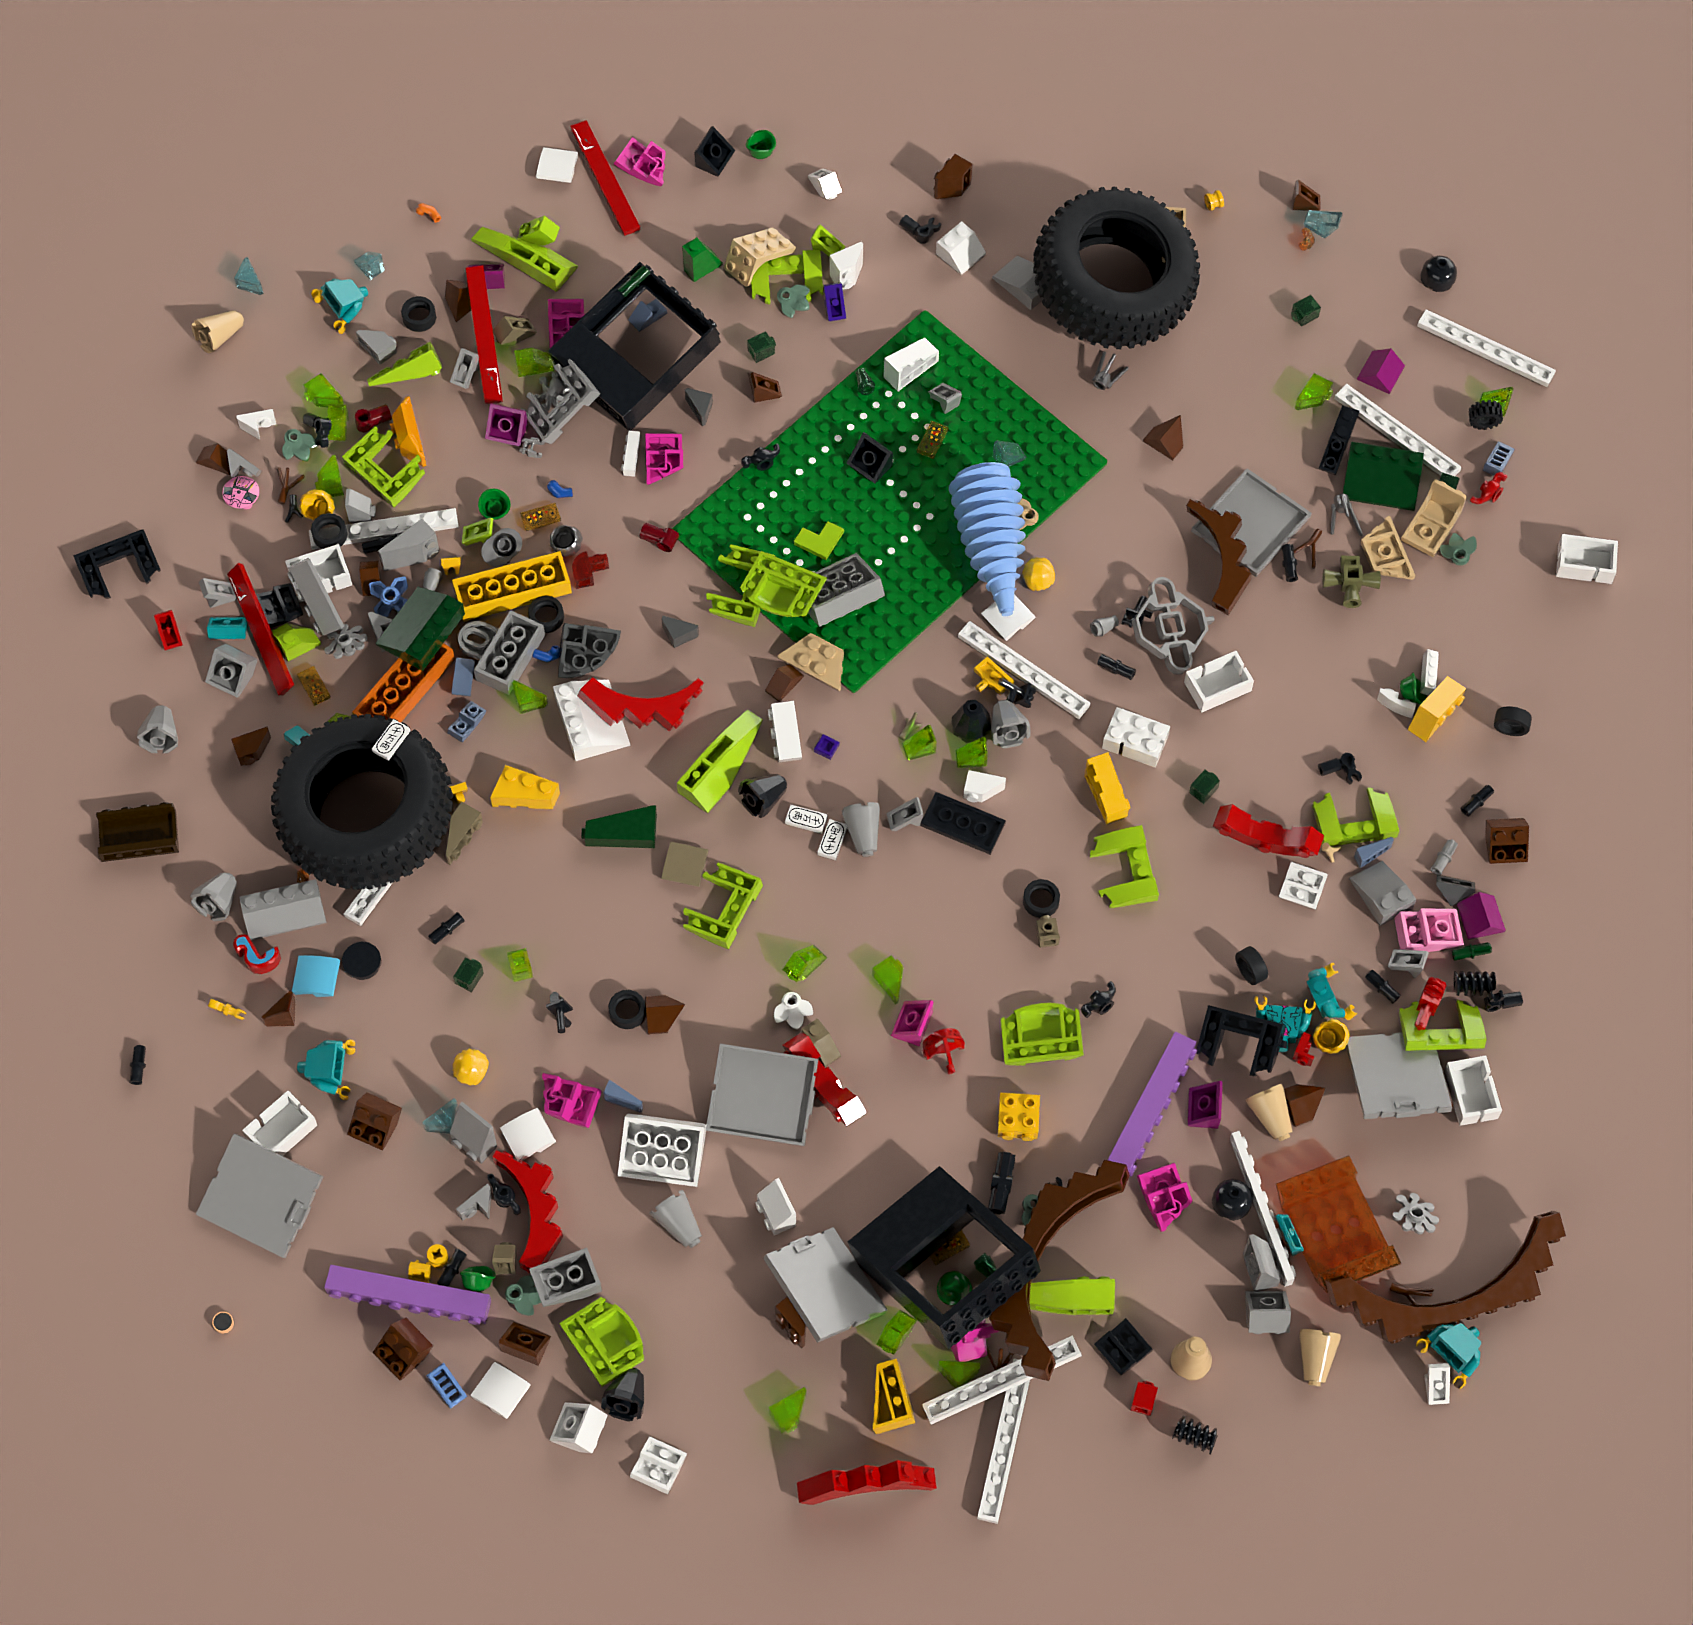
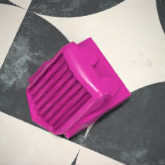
(973, 1343)

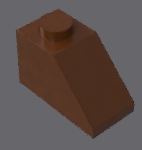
(251, 745)

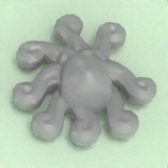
(554, 392)
(346, 641)
(1415, 1215)

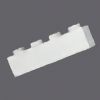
(631, 454)
(1429, 672)

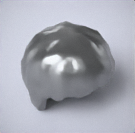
(566, 539)

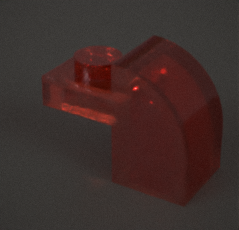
(584, 566)

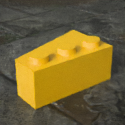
(1436, 708)
(1106, 788)
(524, 789)
(892, 1401)

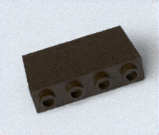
(137, 832)

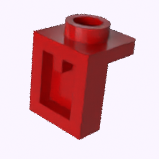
(1301, 1053)

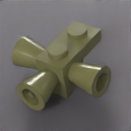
(1351, 580)

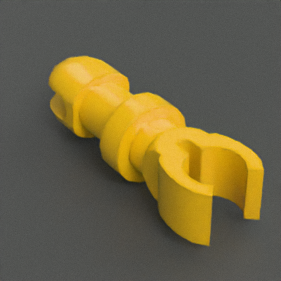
(226, 1009)

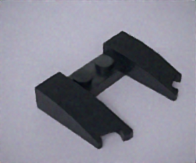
(134, 543)
(1268, 1032)

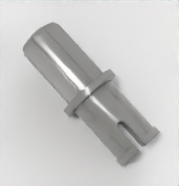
(1444, 857)

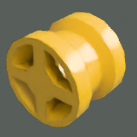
(1214, 200)
(439, 1260)

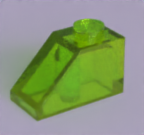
(532, 361)
(321, 392)
(1314, 393)
(329, 478)
(803, 963)
(889, 976)
(896, 1332)
(788, 1411)

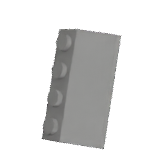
(316, 597)
(282, 909)

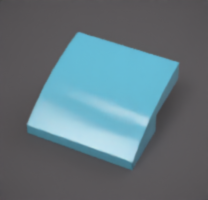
(316, 976)

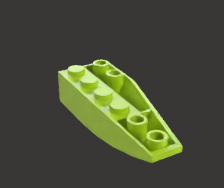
(528, 257)
(719, 764)
(1074, 1296)

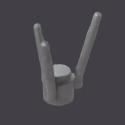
(1102, 380)
(1342, 505)

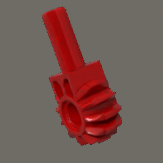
(1429, 1001)

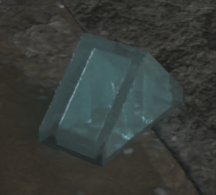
(1322, 222)
(371, 264)
(247, 279)
(1008, 453)
(442, 1119)

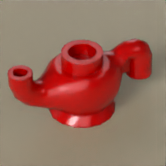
(1490, 490)

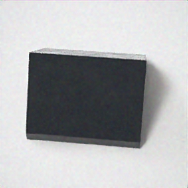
(713, 152)
(870, 458)

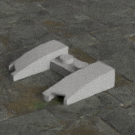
(582, 393)

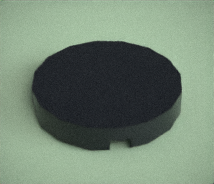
(361, 960)

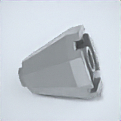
(1008, 725)
(158, 731)
(215, 896)

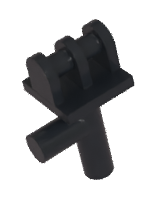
(1130, 613)
(1023, 694)
(558, 1007)

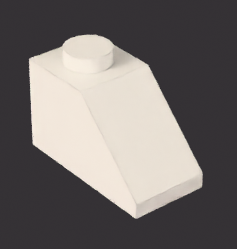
(825, 183)
(982, 786)

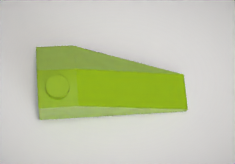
(419, 364)

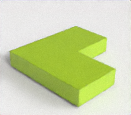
(821, 544)

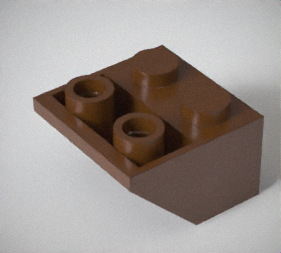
(953, 178)
(1507, 840)
(374, 1120)
(791, 1321)
(402, 1348)

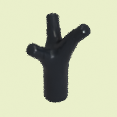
(293, 509)

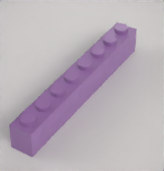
(1153, 1100)
(407, 1294)

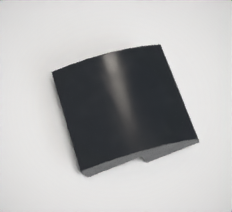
(280, 605)
(1123, 1347)

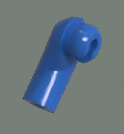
(557, 491)
(548, 656)

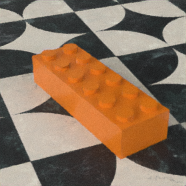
(404, 687)

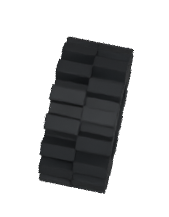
(1485, 414)

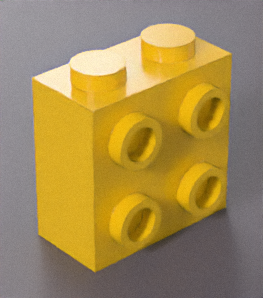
(1018, 1116)

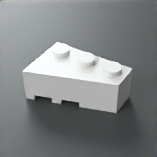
(909, 363)
(785, 731)

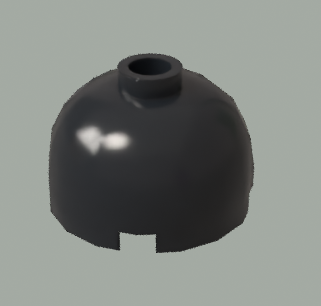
(1439, 273)
(1232, 1199)

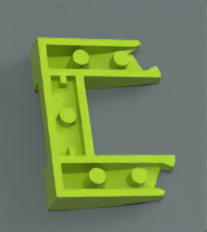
(807, 263)
(360, 461)
(732, 609)
(1380, 828)
(1144, 885)
(744, 889)
(1470, 1035)

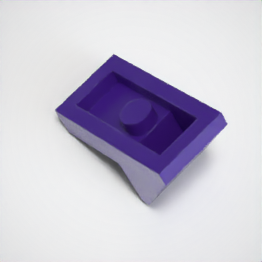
(834, 301)

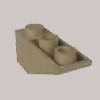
(462, 826)

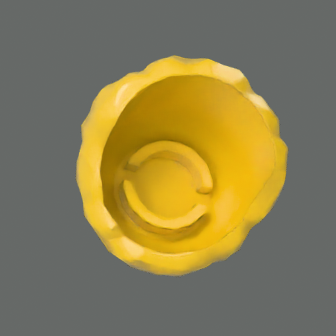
(316, 503)
(1038, 574)
(1331, 1036)
(470, 1066)

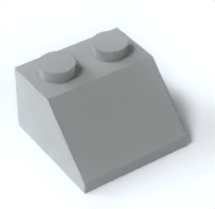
(230, 669)
(1267, 1312)

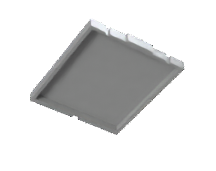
(1266, 517)
(1396, 1080)
(762, 1094)
(260, 1195)
(825, 1284)

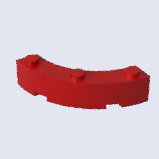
(1267, 835)
(840, 1102)

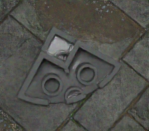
(585, 649)

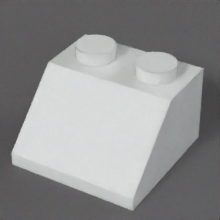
(960, 248)
(846, 265)
(776, 1208)
(579, 1427)

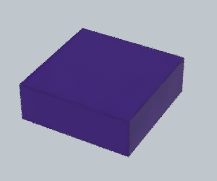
(826, 746)

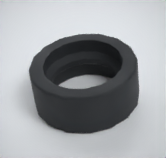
(417, 302)
(327, 519)
(547, 601)
(1512, 721)
(1044, 885)
(1251, 965)
(627, 1023)

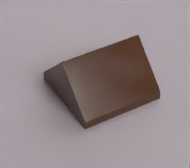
(524, 1343)

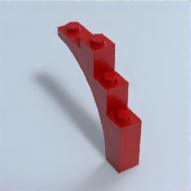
(641, 711)
(534, 1182)
(865, 1479)

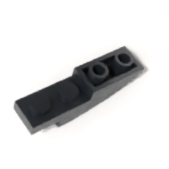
(1339, 440)

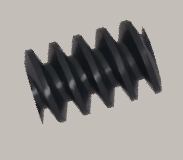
(1473, 983)
(1195, 1434)

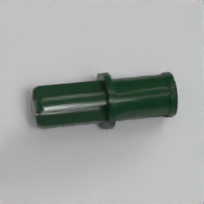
(634, 281)
(1471, 951)

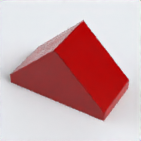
(168, 629)

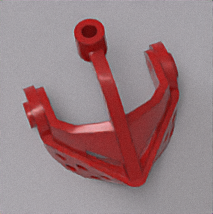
(930, 1049)

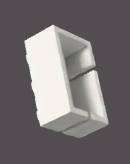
(1587, 558)
(329, 566)
(1219, 681)
(1138, 734)
(1469, 1093)
(282, 1125)

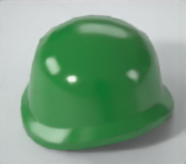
(761, 144)
(494, 504)
(1411, 689)
(477, 1278)
(953, 1287)

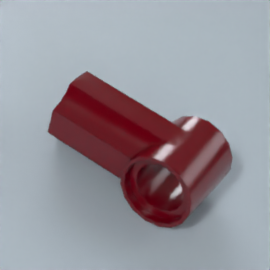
(373, 417)
(663, 538)

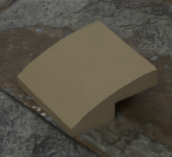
(684, 864)

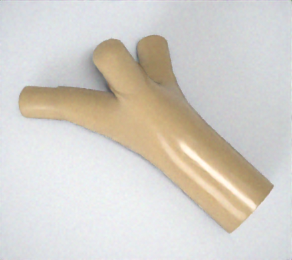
(1330, 850)

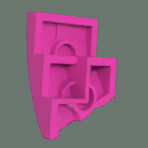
(643, 161)
(563, 316)
(662, 455)
(570, 1100)
(1164, 1194)

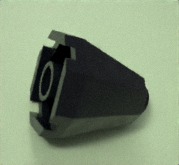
(971, 721)
(762, 793)
(625, 1396)

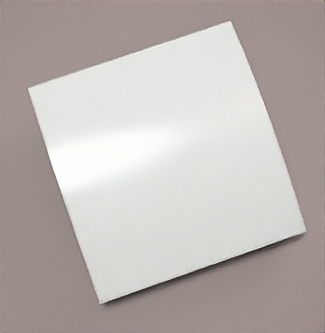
(557, 165)
(1009, 625)
(1303, 885)
(527, 1134)
(500, 1390)
(658, 1465)

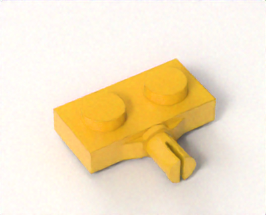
(990, 675)

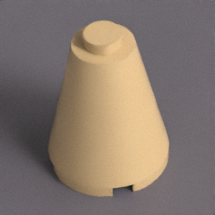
(216, 329)
(1272, 1111)
(1317, 1354)
(1191, 1358)

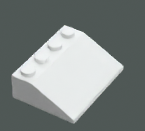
(585, 729)
(661, 1149)

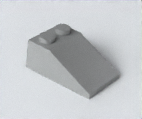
(1019, 280)
(410, 547)
(1383, 892)
(472, 1134)
(1260, 1264)
(566, 1278)

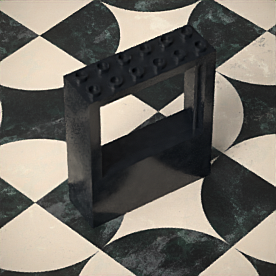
(622, 388)
(919, 1227)

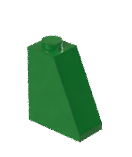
(699, 259)

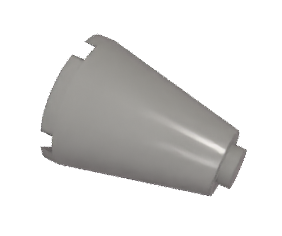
(863, 826)
(678, 1219)

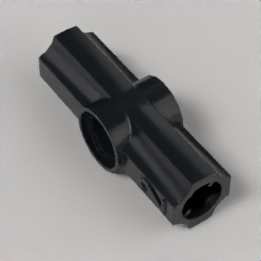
(1001, 1183)

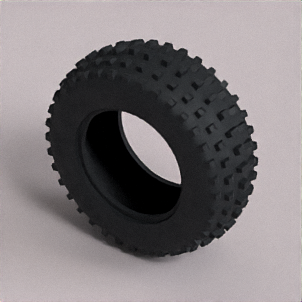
(1131, 223)
(373, 854)

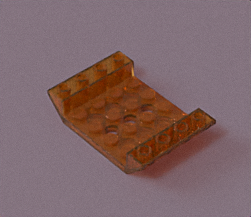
(1329, 1198)

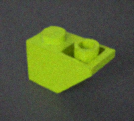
(539, 231)

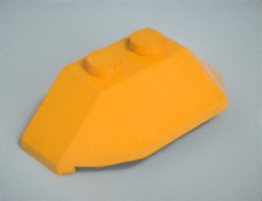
(407, 432)

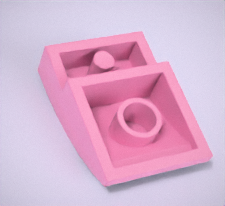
(1428, 930)

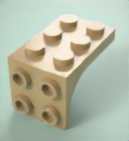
(753, 250)
(1435, 518)

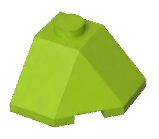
(295, 640)

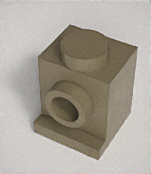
(1047, 937)

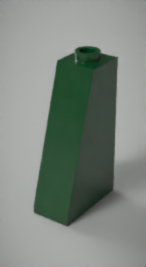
(624, 829)

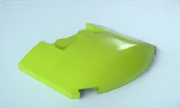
(781, 586)
(1041, 1034)
(604, 1339)

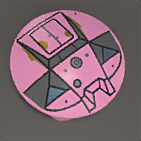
(240, 492)

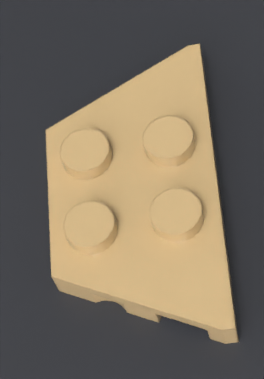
(1386, 551)
(816, 659)

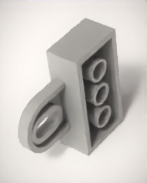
(504, 650)

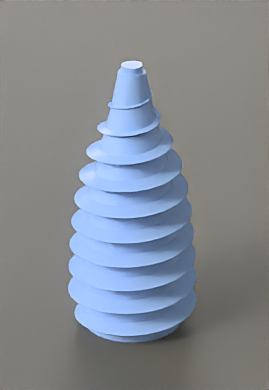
(990, 527)

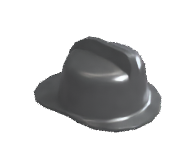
(501, 547)

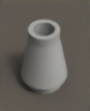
(432, 579)
(1103, 625)

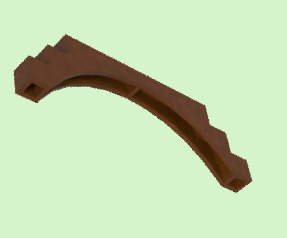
(1053, 1210)
(1513, 1284)

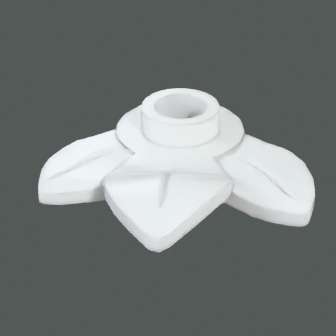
(794, 1013)

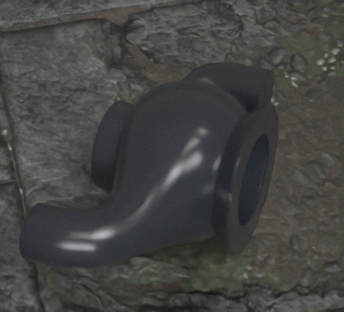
(761, 458)
(1100, 1001)
(504, 1195)

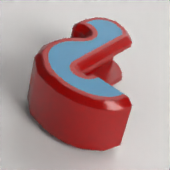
(254, 962)

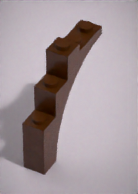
(1224, 529)

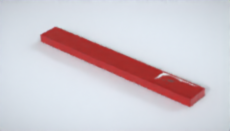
(605, 178)
(484, 334)
(260, 629)

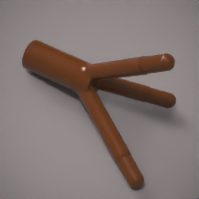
(284, 482)
(1312, 541)
(1406, 1292)
(999, 1365)

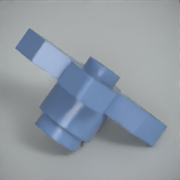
(382, 592)

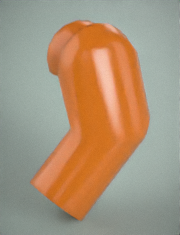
(424, 208)

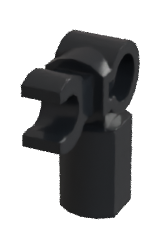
(922, 233)
(322, 427)
(1346, 762)
(1495, 1001)

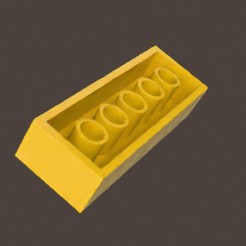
(512, 585)

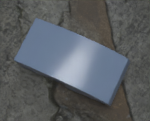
(463, 677)
(468, 720)

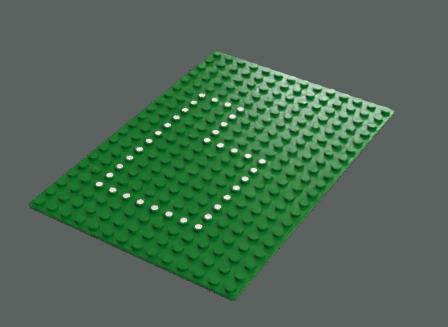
(906, 518)

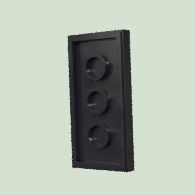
(963, 823)

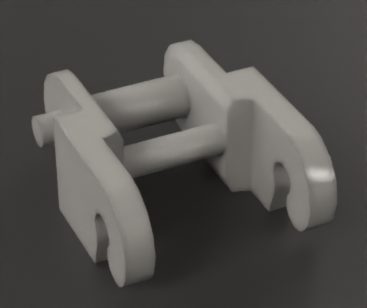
(533, 441)

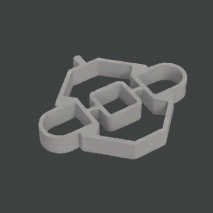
(1175, 599)

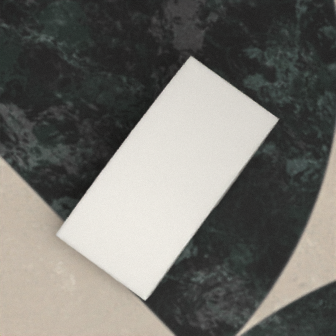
(1390, 699)

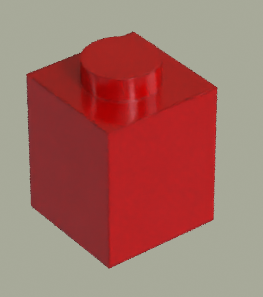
(1144, 1398)

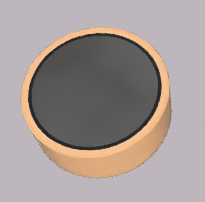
(223, 1322)

